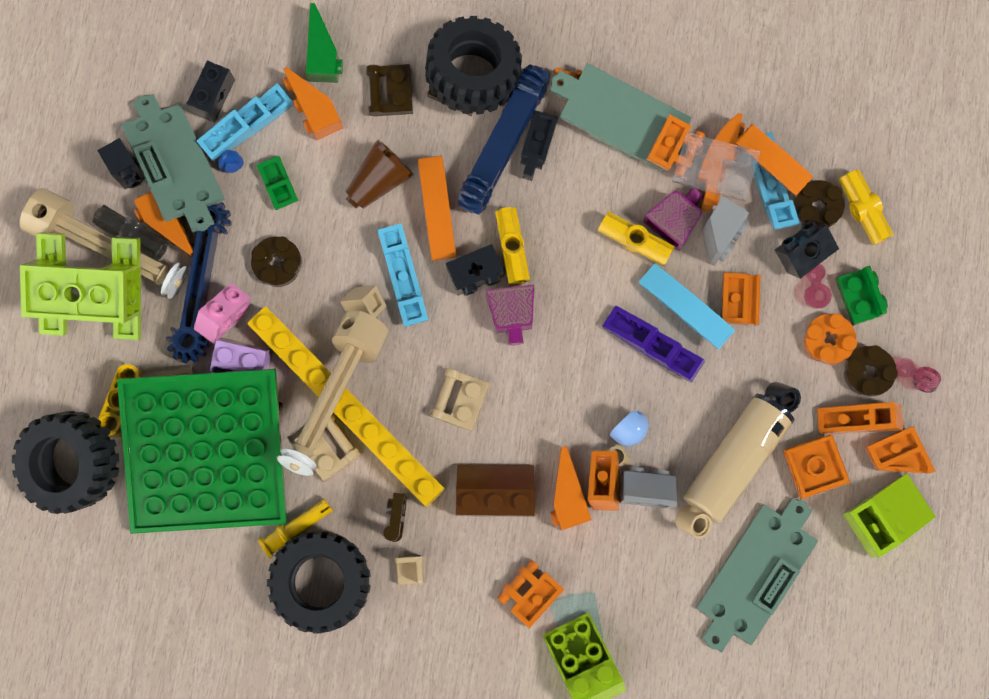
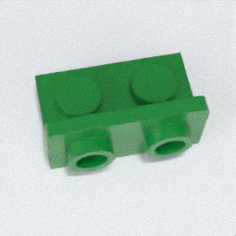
(862, 295)

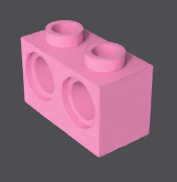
(222, 313)

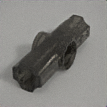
(127, 227)

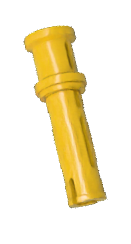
(283, 534)

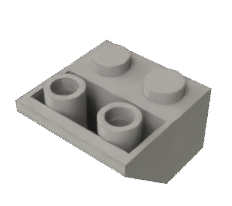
(723, 225)

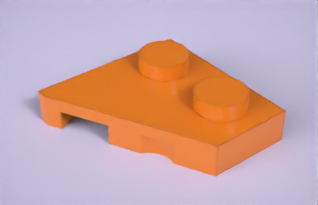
(900, 453)

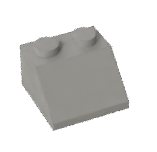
(648, 489)

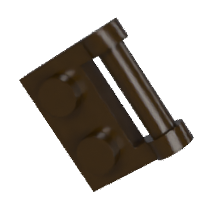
(398, 90)
(396, 508)

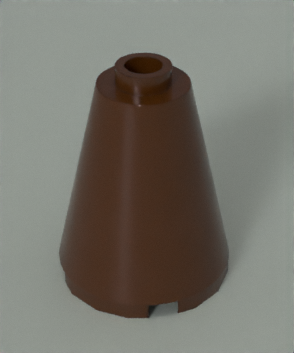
(377, 176)

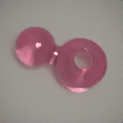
(815, 277)
(924, 378)

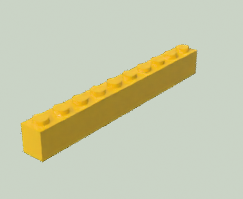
(348, 408)

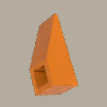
(317, 107)

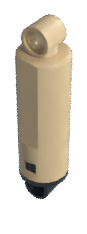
(738, 459)

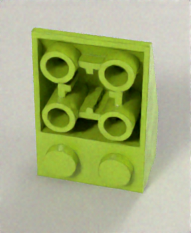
(889, 516)
(584, 660)

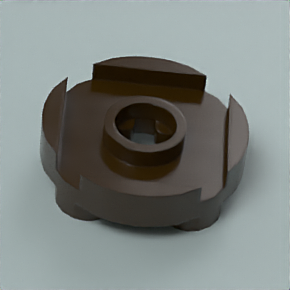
(829, 195)
(264, 254)
(874, 357)

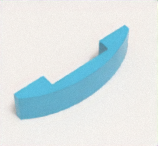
(775, 198)
(403, 275)

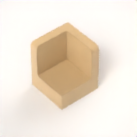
(364, 299)
(410, 570)

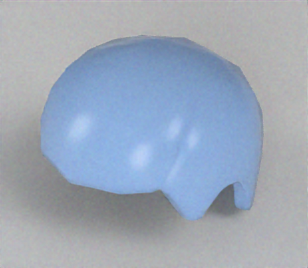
(631, 429)

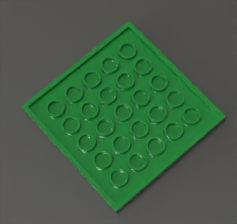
(202, 451)

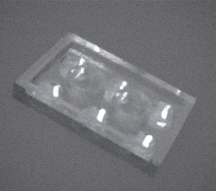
(716, 166)

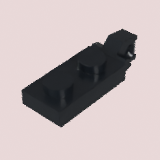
(537, 143)

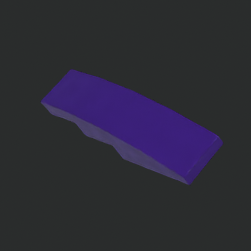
(653, 343)

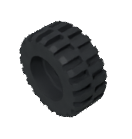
(480, 39)
(36, 467)
(283, 577)

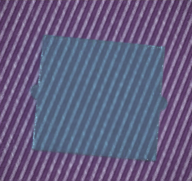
(576, 606)

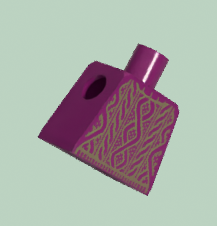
(675, 217)
(512, 311)

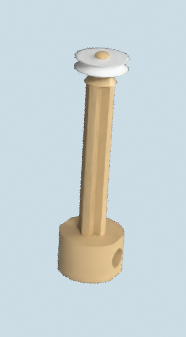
(53, 214)
(358, 340)

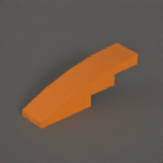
(437, 207)

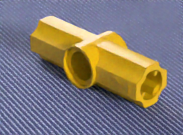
(866, 207)
(509, 231)
(620, 231)

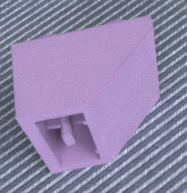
(239, 356)

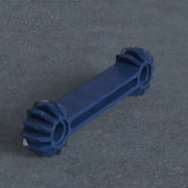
(503, 139)
(198, 286)

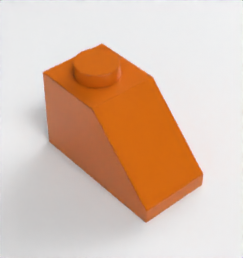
(604, 481)

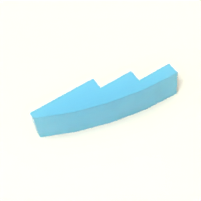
(246, 122)
(686, 306)

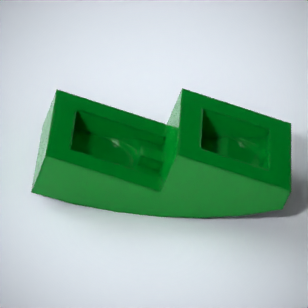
(277, 183)

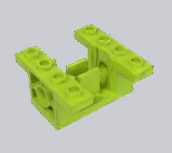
(103, 296)

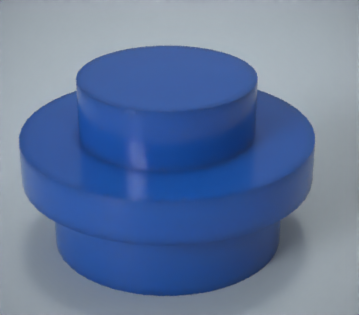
(230, 161)

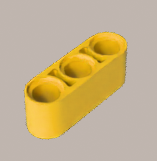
(110, 409)

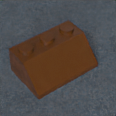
(495, 491)

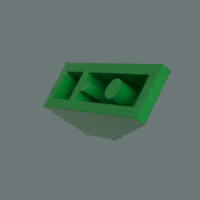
(322, 57)

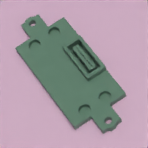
(613, 111)
(173, 163)
(757, 574)

